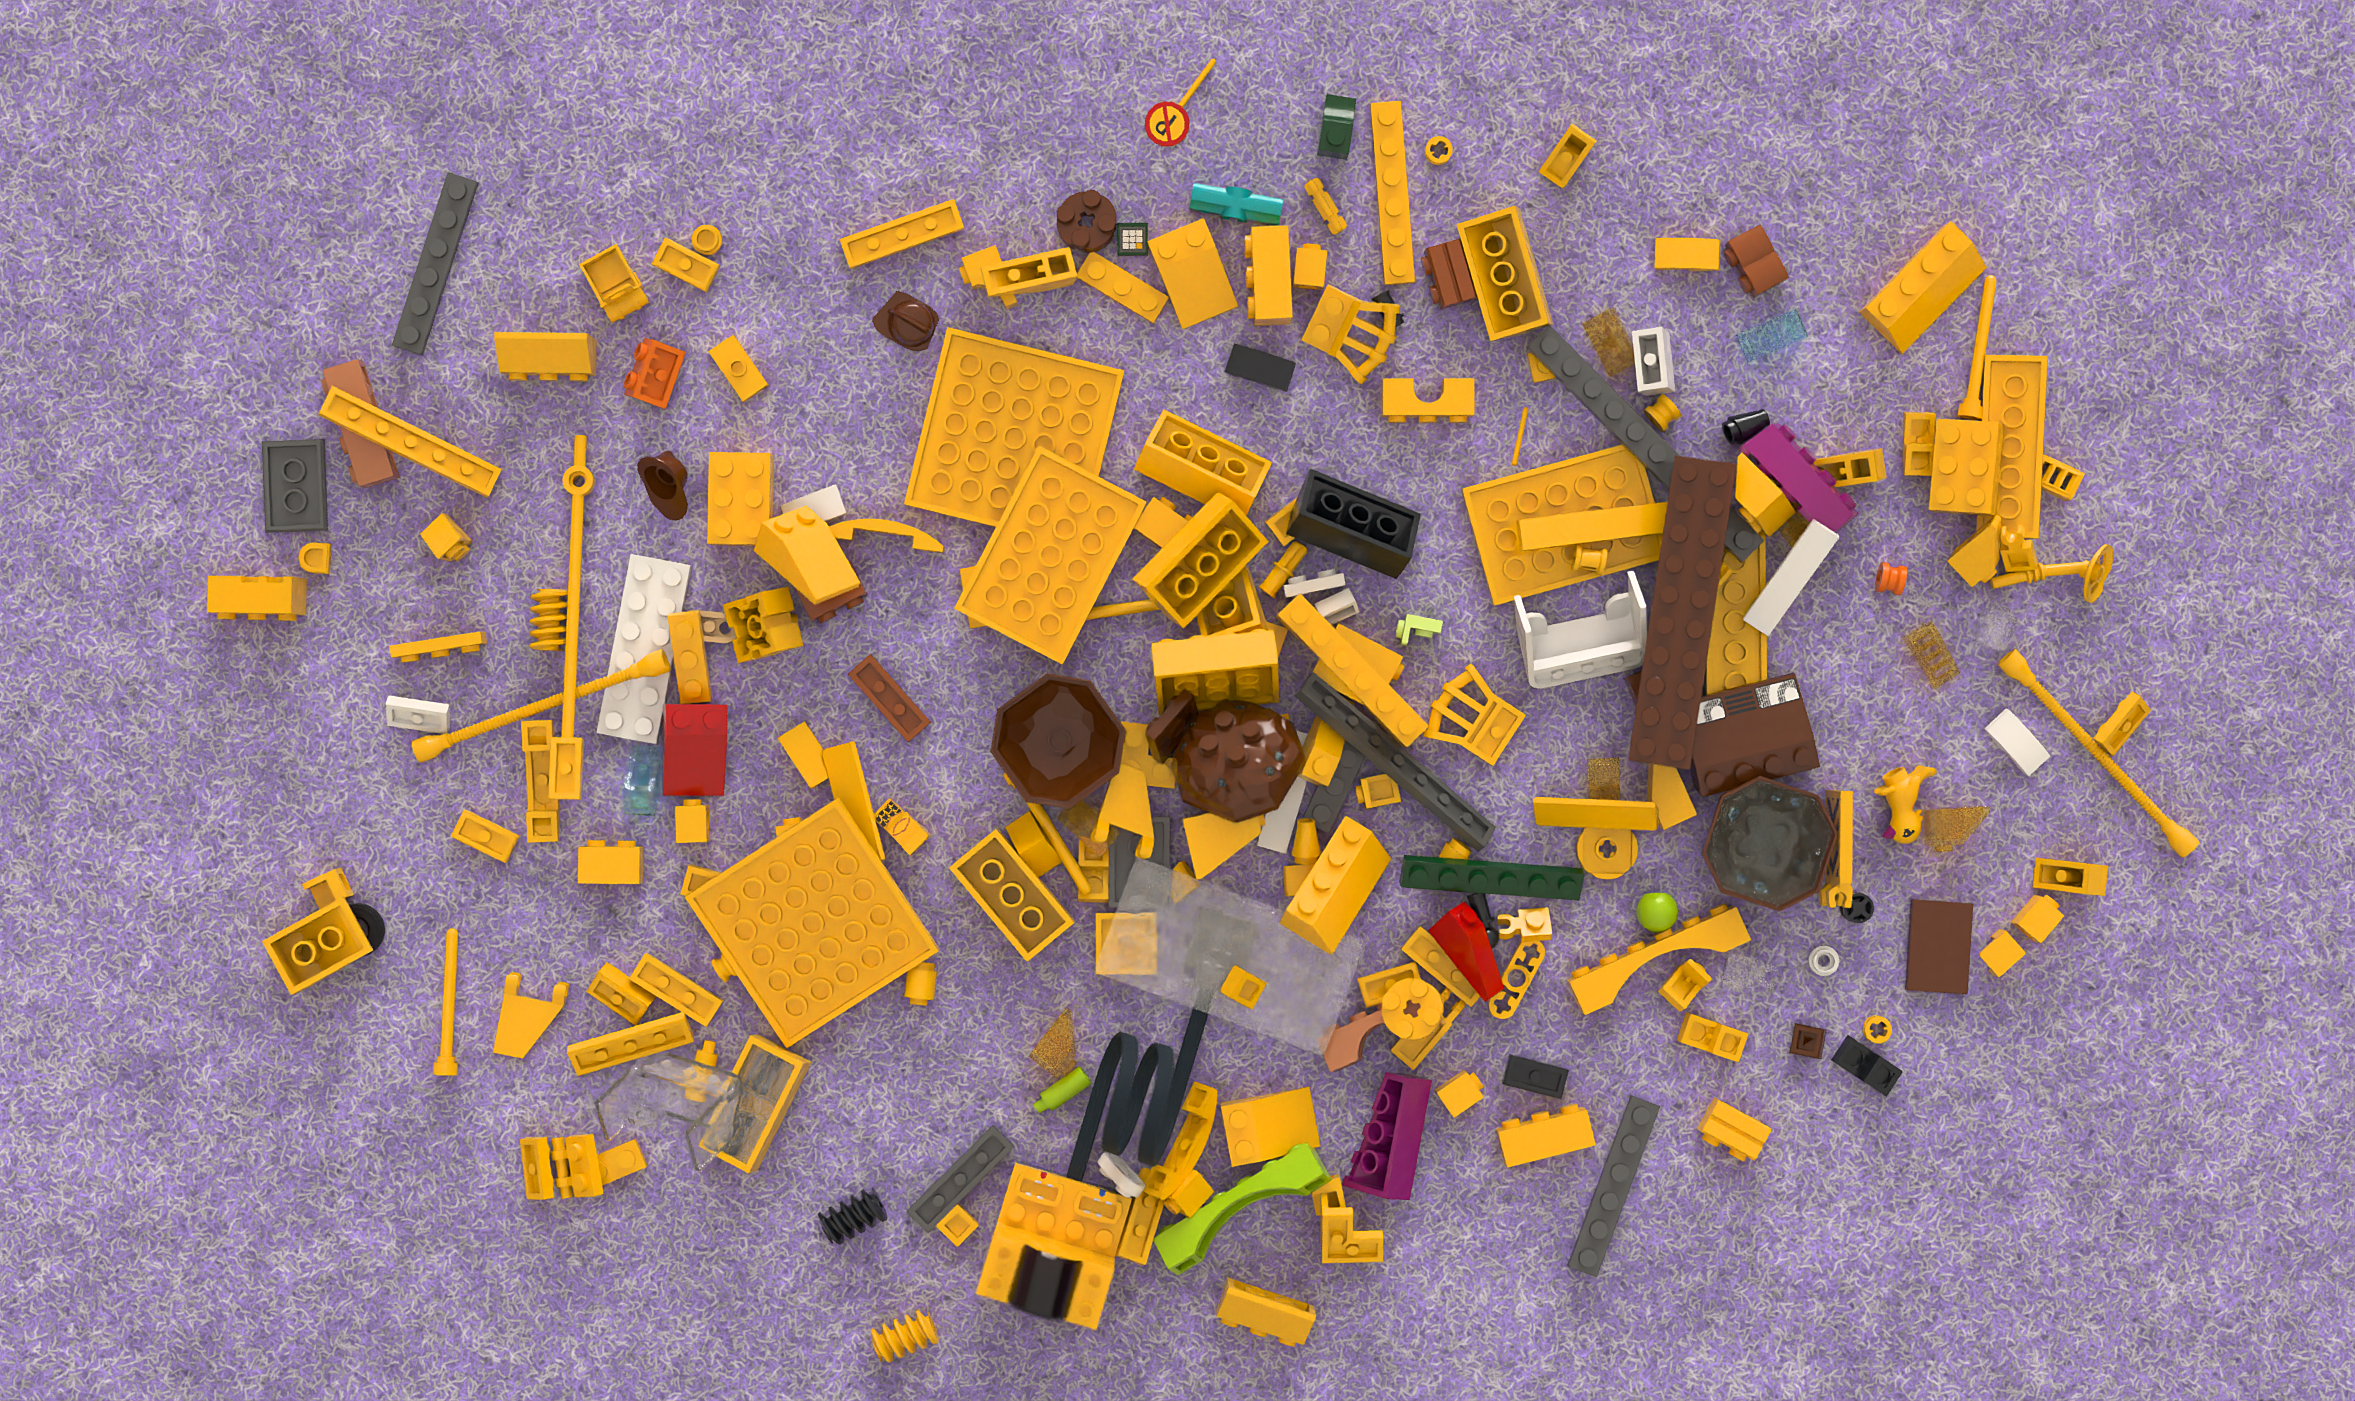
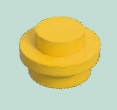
(707, 240)

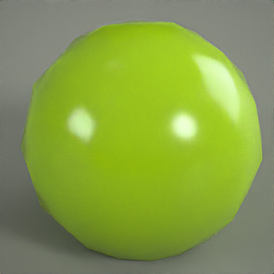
(1657, 911)

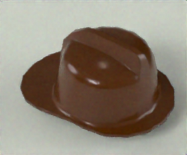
(906, 321)
(664, 482)

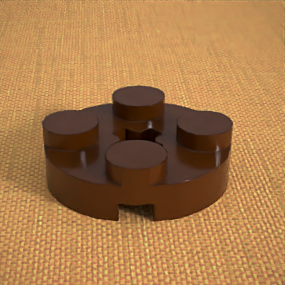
(1081, 237)

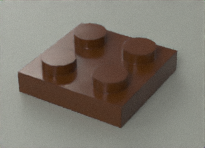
(1168, 730)

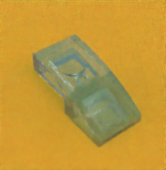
(1772, 335)

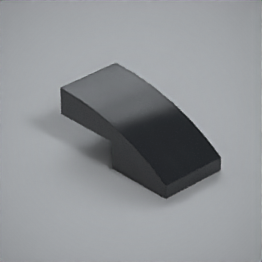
(1260, 367)
(1867, 1065)

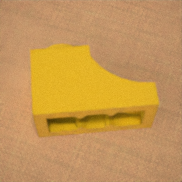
(972, 273)

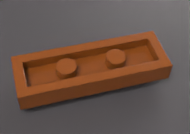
(889, 698)

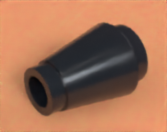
(1744, 426)

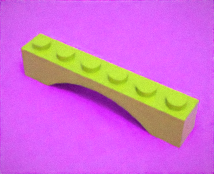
(1188, 1241)

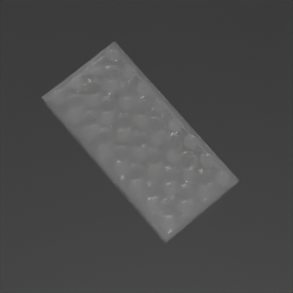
(1187, 935)

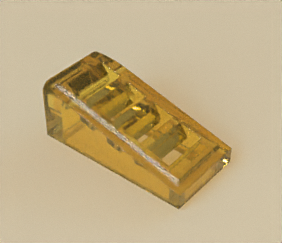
(1916, 650)

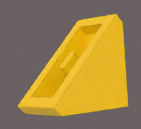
(1033, 844)

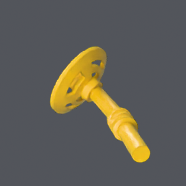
(2091, 571)

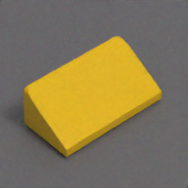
(805, 753)
(620, 993)

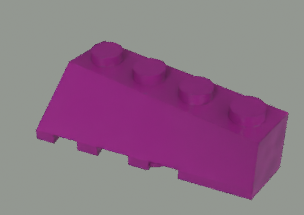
(1800, 478)
(1391, 1139)

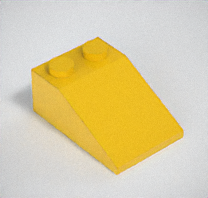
(1192, 273)
(806, 554)
(1233, 608)
(317, 946)
(1269, 1125)

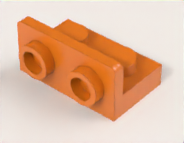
(653, 372)

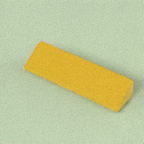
(850, 786)
(1595, 813)

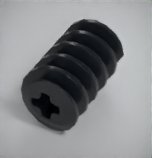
(852, 1217)

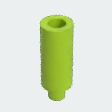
(1063, 1090)

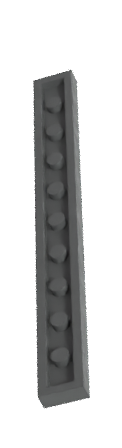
(1626, 425)

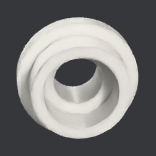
(1833, 962)

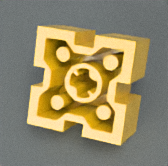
(763, 624)

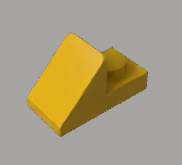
(1567, 156)

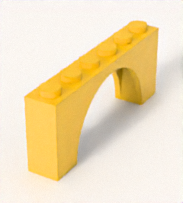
(1352, 669)

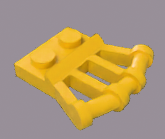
(1333, 321)
(1490, 729)

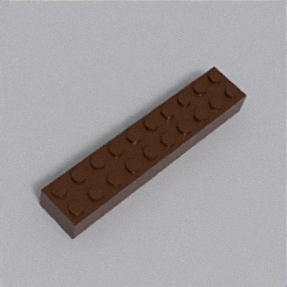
(1682, 612)

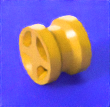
(1662, 412)

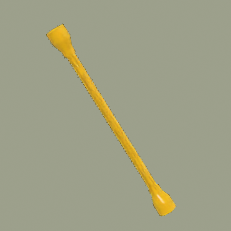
(431, 746)
(2179, 838)

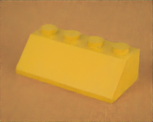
(1504, 274)
(1924, 287)
(1201, 462)
(1337, 886)

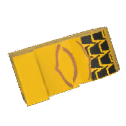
(901, 826)

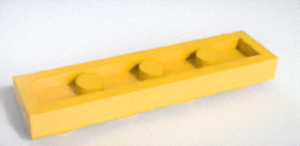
(902, 234)
(630, 1043)

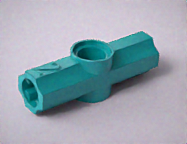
(1236, 203)

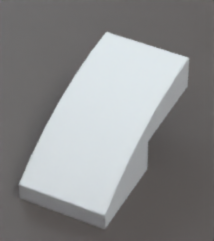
(825, 503)
(2017, 742)

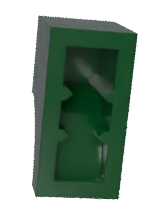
(1336, 127)

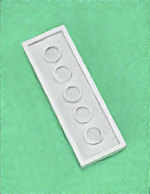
(649, 595)

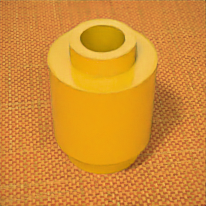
(921, 983)

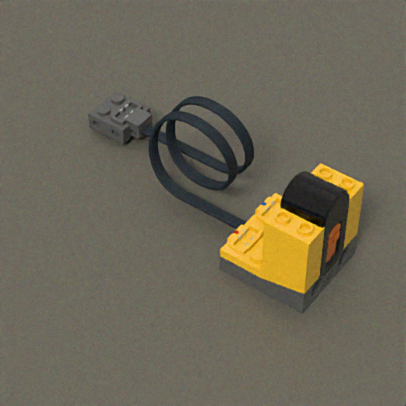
(1062, 1232)

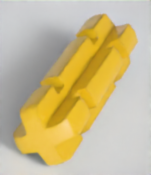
(1325, 206)

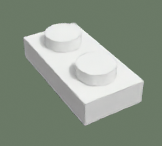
(1326, 580)
(418, 714)

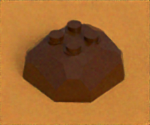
(1058, 741)

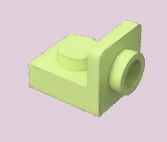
(1423, 627)

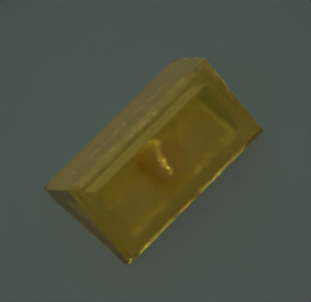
(1611, 341)

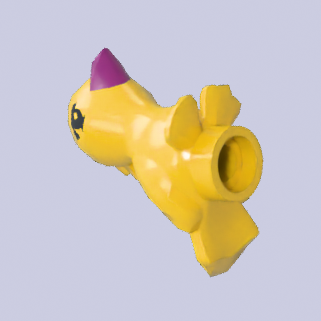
(1901, 794)

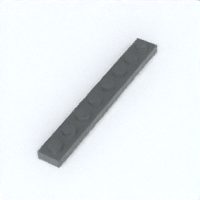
(1395, 761)

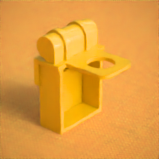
(614, 283)

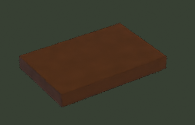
(1939, 946)

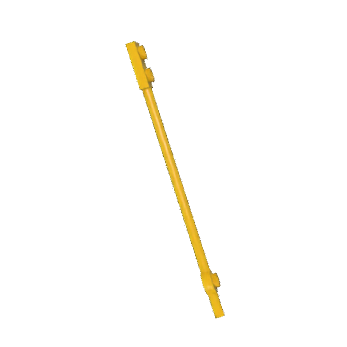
(567, 751)

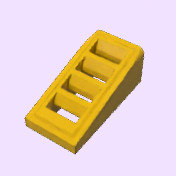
(2054, 489)

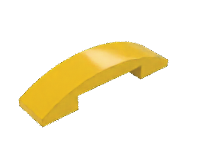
(921, 540)
(542, 812)
(1189, 1144)

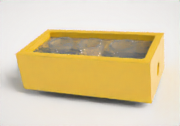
(769, 1084)

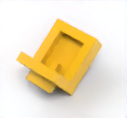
(1377, 791)
(1684, 984)

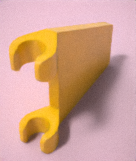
(1128, 808)
(525, 1018)

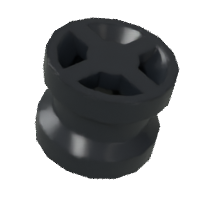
(1861, 910)

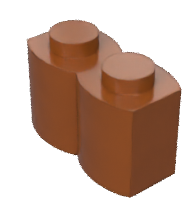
(1755, 261)

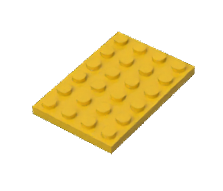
(1570, 486)
(1050, 555)

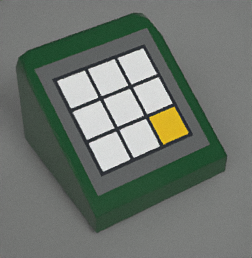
(1132, 239)

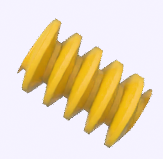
(548, 619)
(904, 1336)

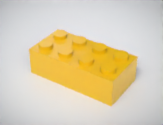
(1200, 560)
(1012, 894)

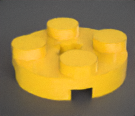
(1617, 863)
(1428, 1015)

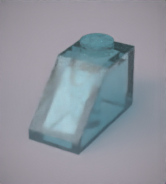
(642, 781)

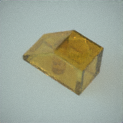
(1951, 825)
(1057, 1046)

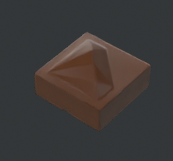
(1808, 1041)

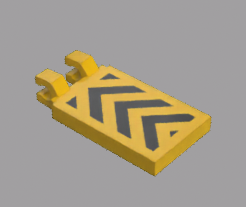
(1839, 869)

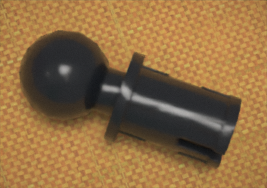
(1479, 904)

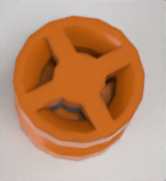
(1891, 578)

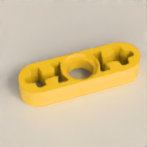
(1511, 1001)

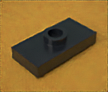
(1535, 1076)

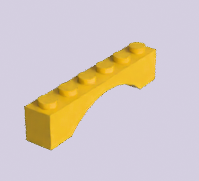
(1600, 984)

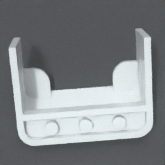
(1584, 645)

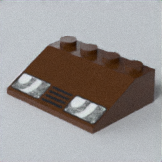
(1752, 734)

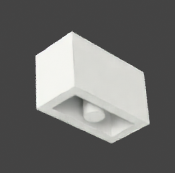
(1653, 361)

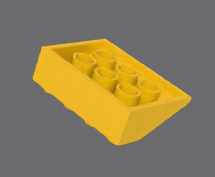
(1218, 668)

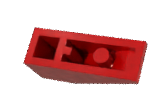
(1468, 947)

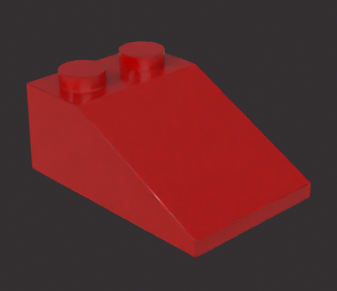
(694, 749)

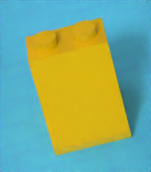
(1217, 839)

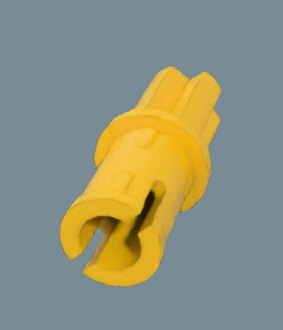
(1283, 569)

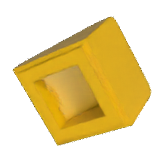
(1243, 987)

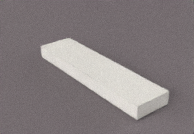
(1790, 577)
(1280, 822)

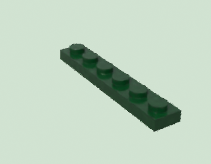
(1491, 877)

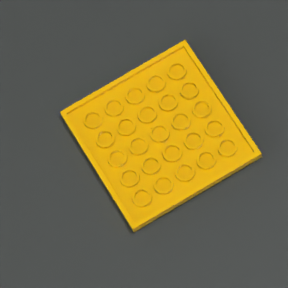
(992, 413)
(812, 923)

